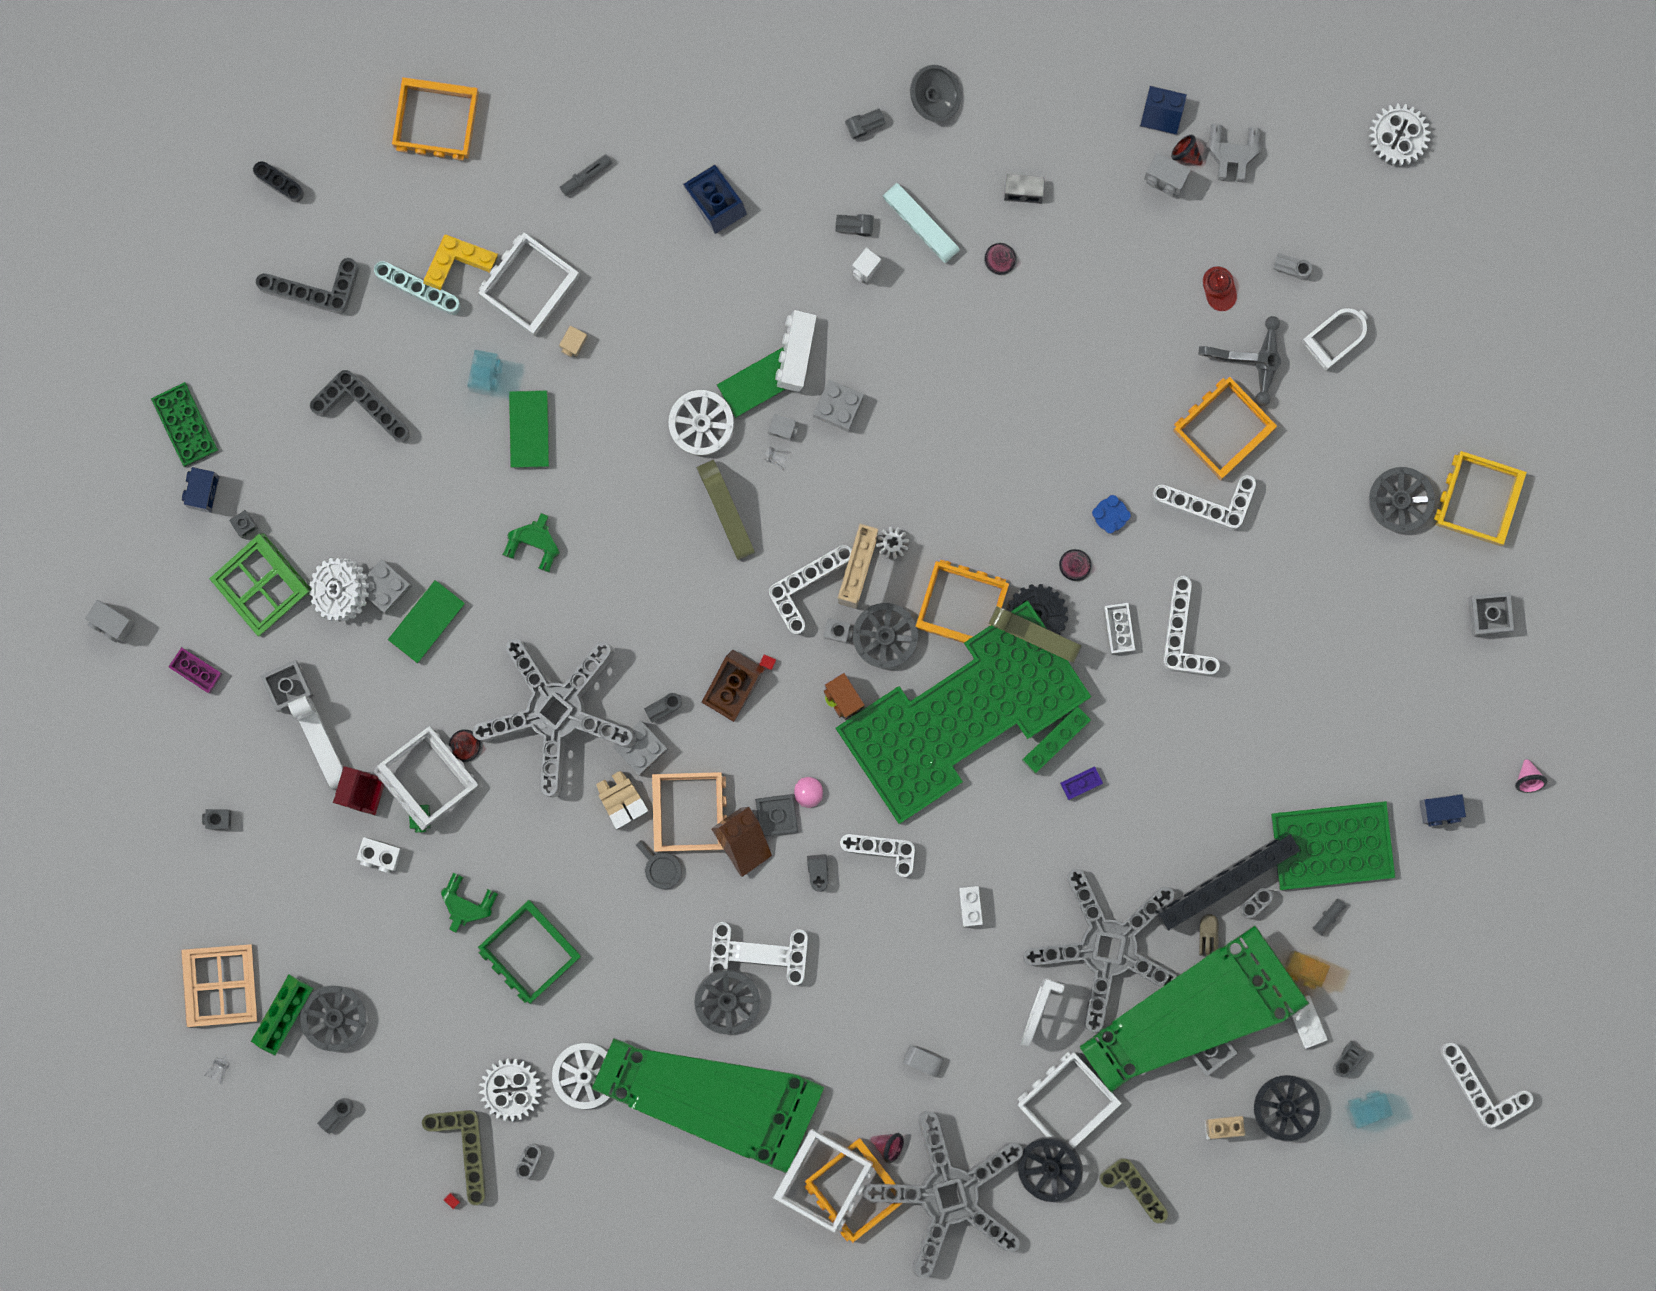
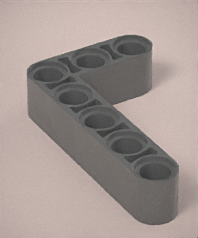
(312, 292)
(363, 401)

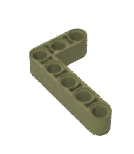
(725, 509)
(1035, 634)
(467, 1147)

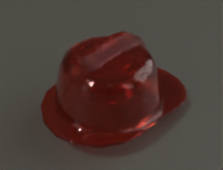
(1219, 288)

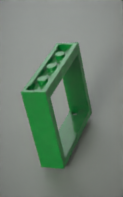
(499, 968)

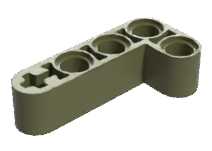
(1137, 1192)

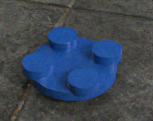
(1111, 514)

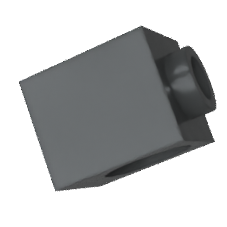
(243, 524)
(225, 815)

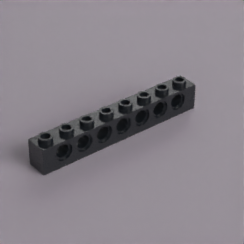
(1227, 881)

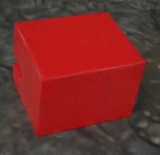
(767, 662)
(451, 1200)

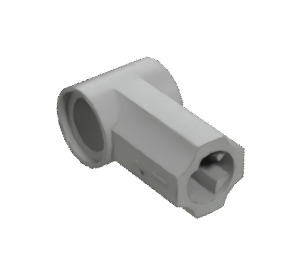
(1290, 266)

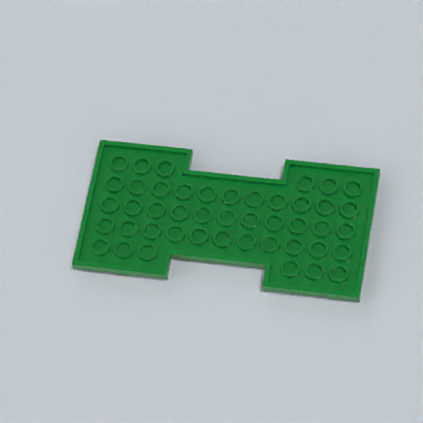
(914, 743)

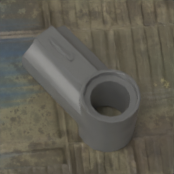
(860, 125)
(860, 224)
(662, 708)
(335, 1116)

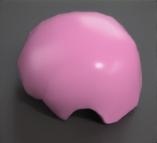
(808, 792)

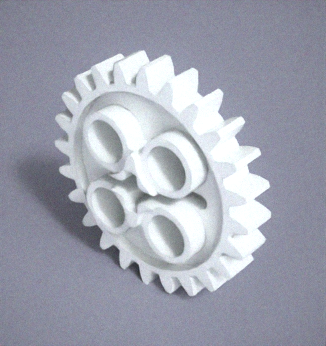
(1384, 127)
(511, 1107)

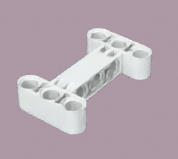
(759, 953)

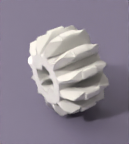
(888, 537)

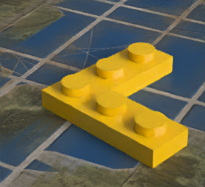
(455, 249)

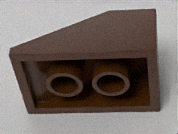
(733, 685)
(743, 840)

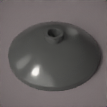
(943, 91)

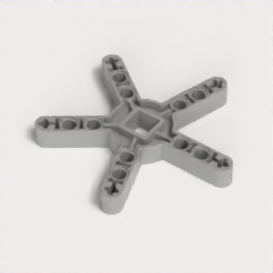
(542, 698)
(1088, 947)
(966, 1185)

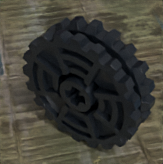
(1046, 602)

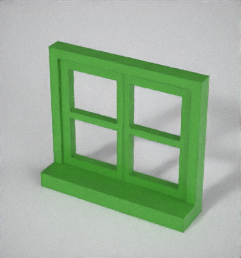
(280, 567)

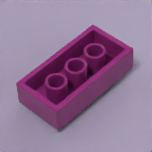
(195, 670)

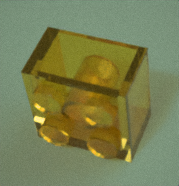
(1306, 969)

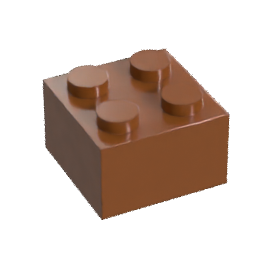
(844, 696)

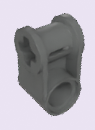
(818, 869)
(1349, 1059)

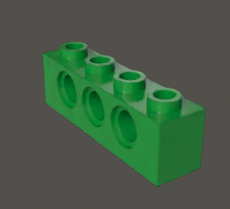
(1056, 740)
(281, 1014)

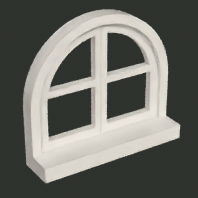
(1037, 1009)

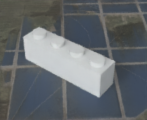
(796, 350)

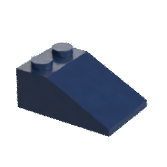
(715, 199)

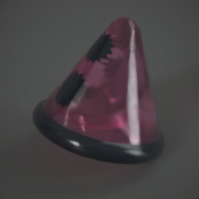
(1000, 258)
(1075, 565)
(889, 1146)

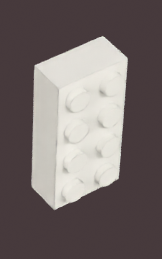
(1119, 628)
(1308, 1025)

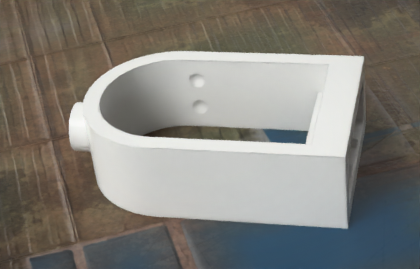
(1319, 353)

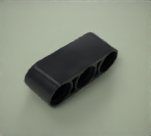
(284, 188)

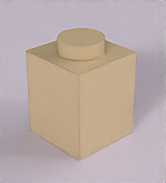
(573, 342)

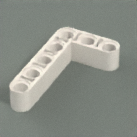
(1207, 506)
(801, 574)
(1179, 633)
(318, 738)
(1477, 1091)

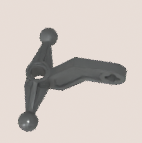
(1265, 361)

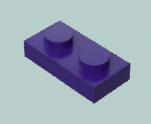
(1081, 783)

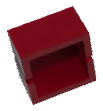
(359, 791)

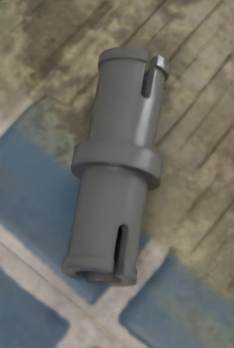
(1329, 917)

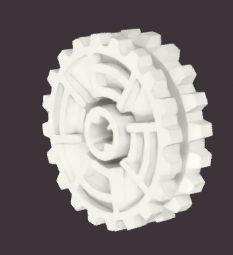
(339, 589)

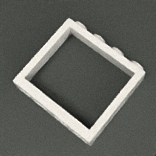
(508, 257)
(401, 793)
(1052, 1073)
(856, 1190)

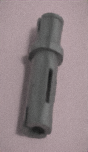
(586, 174)

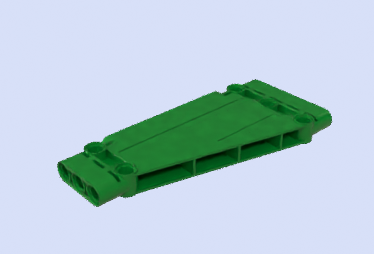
(1197, 1011)
(714, 1100)

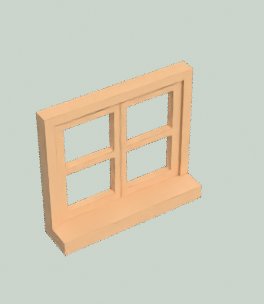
(191, 986)

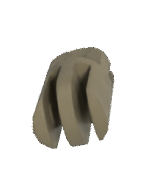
(1208, 928)

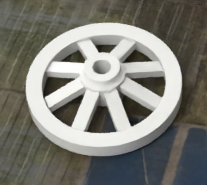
(684, 400)
(577, 1078)

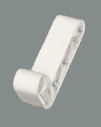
(876, 850)

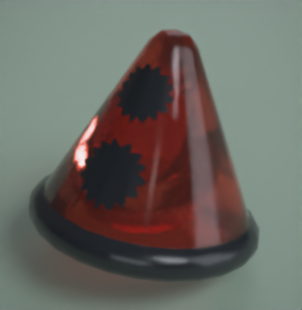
(1187, 151)
(464, 745)

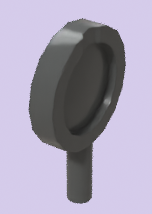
(662, 869)

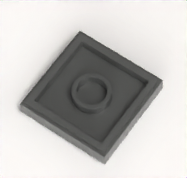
(777, 814)

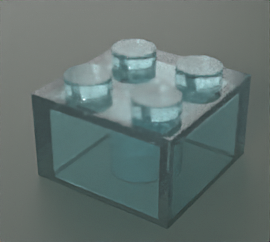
(484, 373)
(1369, 1109)

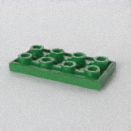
(752, 385)
(184, 424)
(529, 429)
(426, 621)

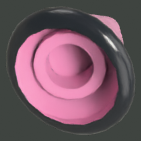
(1530, 778)

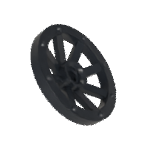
(1285, 1115)
(1048, 1171)

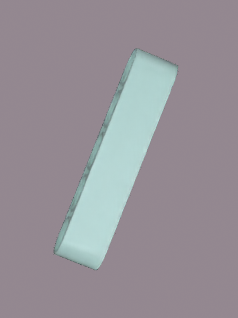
(921, 223)
(410, 281)

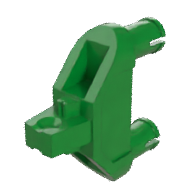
(536, 536)
(462, 909)

